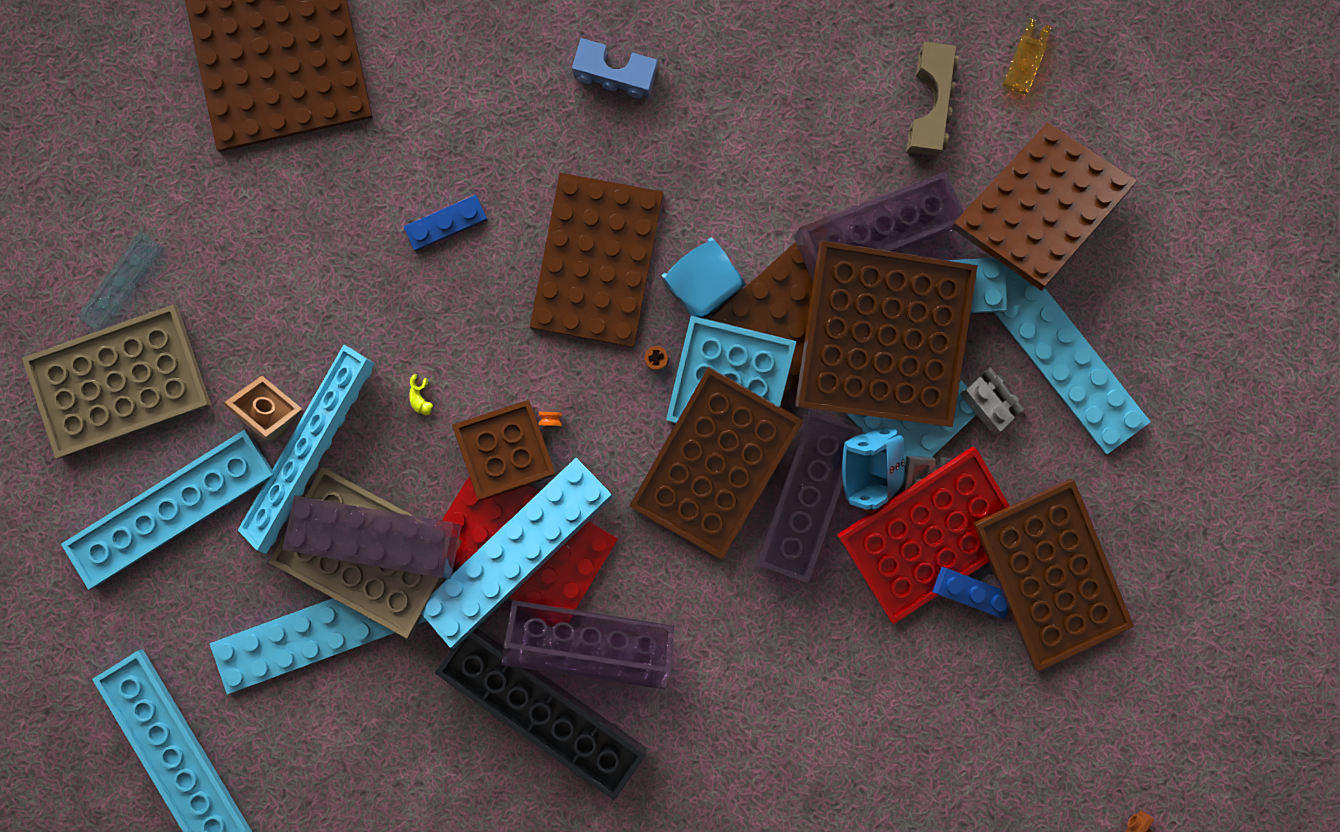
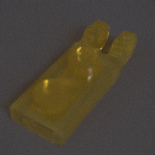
(1026, 59)

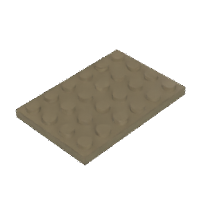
(116, 381)
(379, 593)

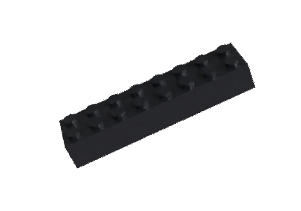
(543, 713)

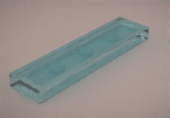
(120, 281)

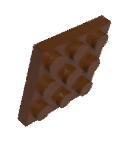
(503, 450)

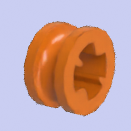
(550, 419)

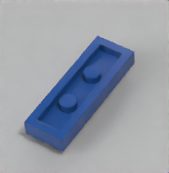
(445, 223)
(971, 592)

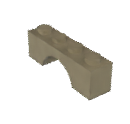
(936, 68)

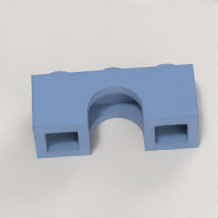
(634, 78)

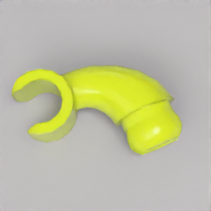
(417, 402)

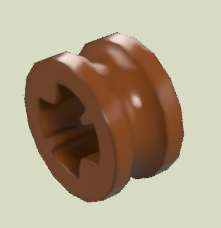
(649, 353)

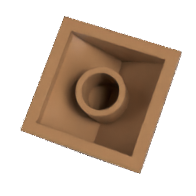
(264, 408)

